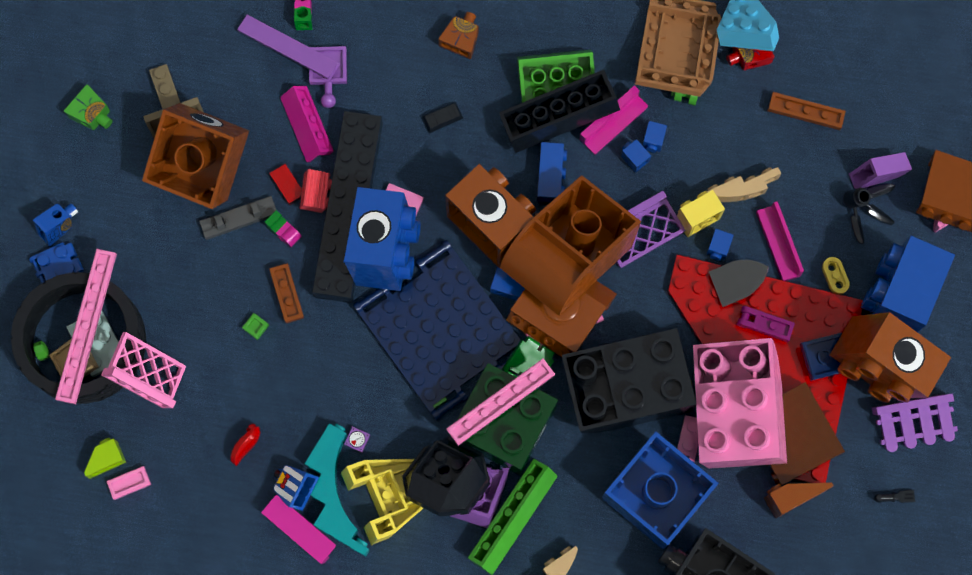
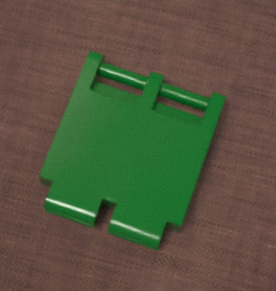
(526, 356)

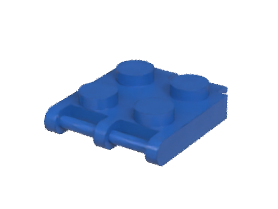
(56, 261)

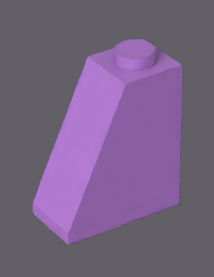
(880, 170)

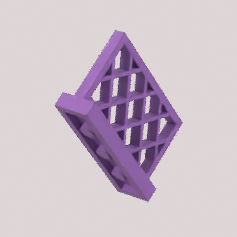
(644, 209)

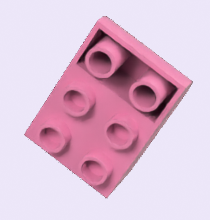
(739, 404)

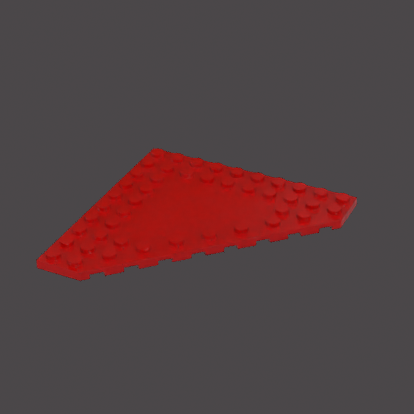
(811, 309)

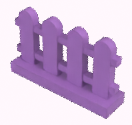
(925, 419)

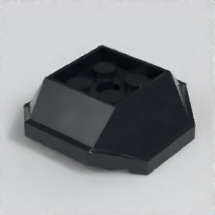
(451, 492)

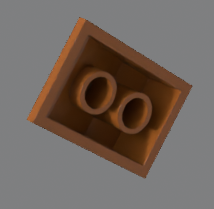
(787, 497)

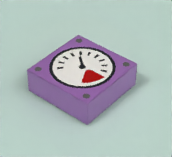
(357, 439)

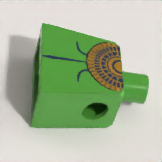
(89, 110)

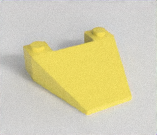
(387, 492)

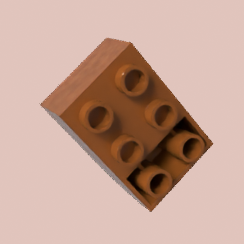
(570, 244)

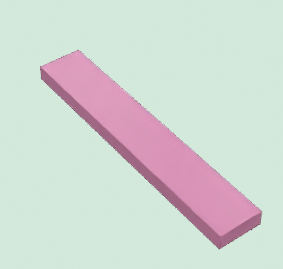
(500, 402)

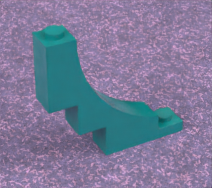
(332, 517)

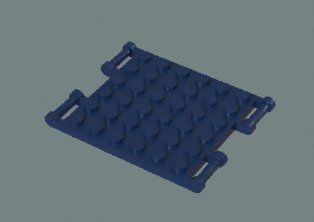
(439, 329)

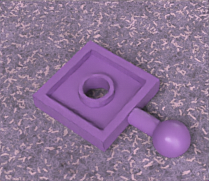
(339, 55)

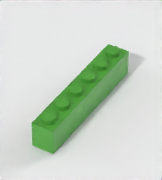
(512, 517)

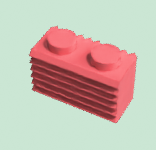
(315, 191)

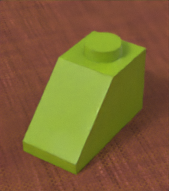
(104, 458)

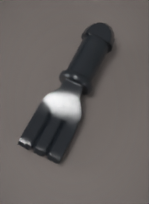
(902, 496)

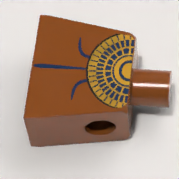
(460, 35)

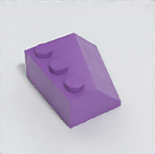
(485, 508)

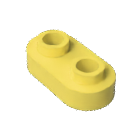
(836, 276)

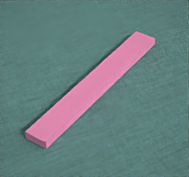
(86, 326)

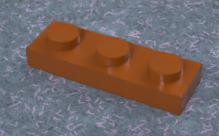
(286, 293)

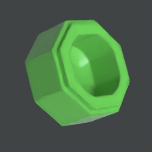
(41, 350)

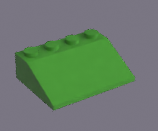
(551, 71)

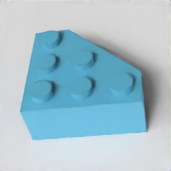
(748, 26)

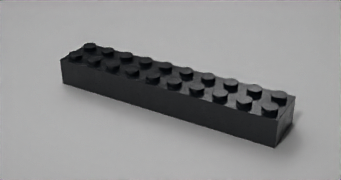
(352, 169)

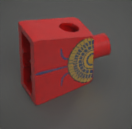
(750, 57)

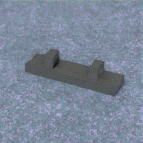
(238, 218)

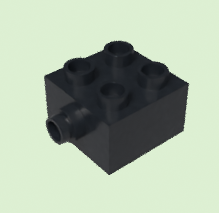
(710, 557)

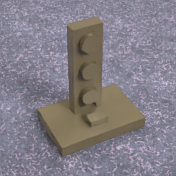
(167, 95)

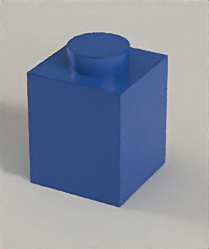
(654, 136)
(635, 155)
(719, 245)

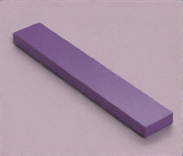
(288, 47)

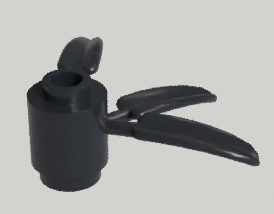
(860, 197)

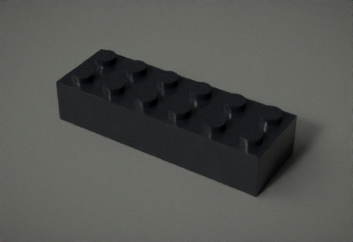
(559, 111)

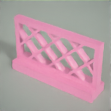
(140, 387)

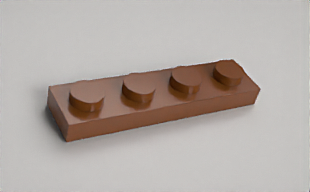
(806, 111)

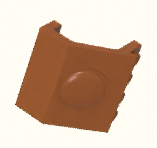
(565, 331)

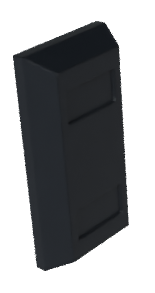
(442, 117)

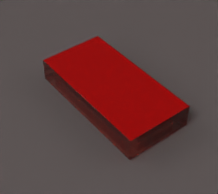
(287, 184)

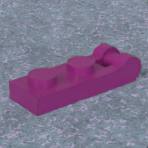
(766, 324)

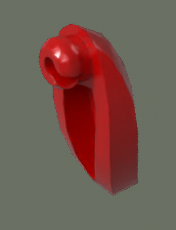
(245, 444)

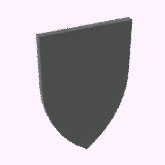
(738, 280)

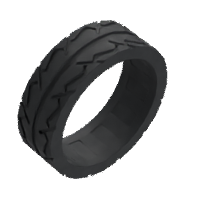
(39, 302)

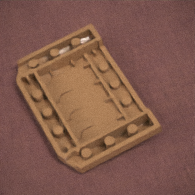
(679, 46)

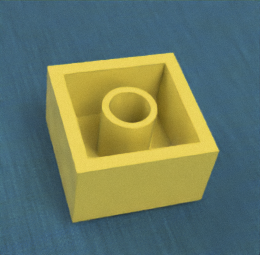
(700, 212)

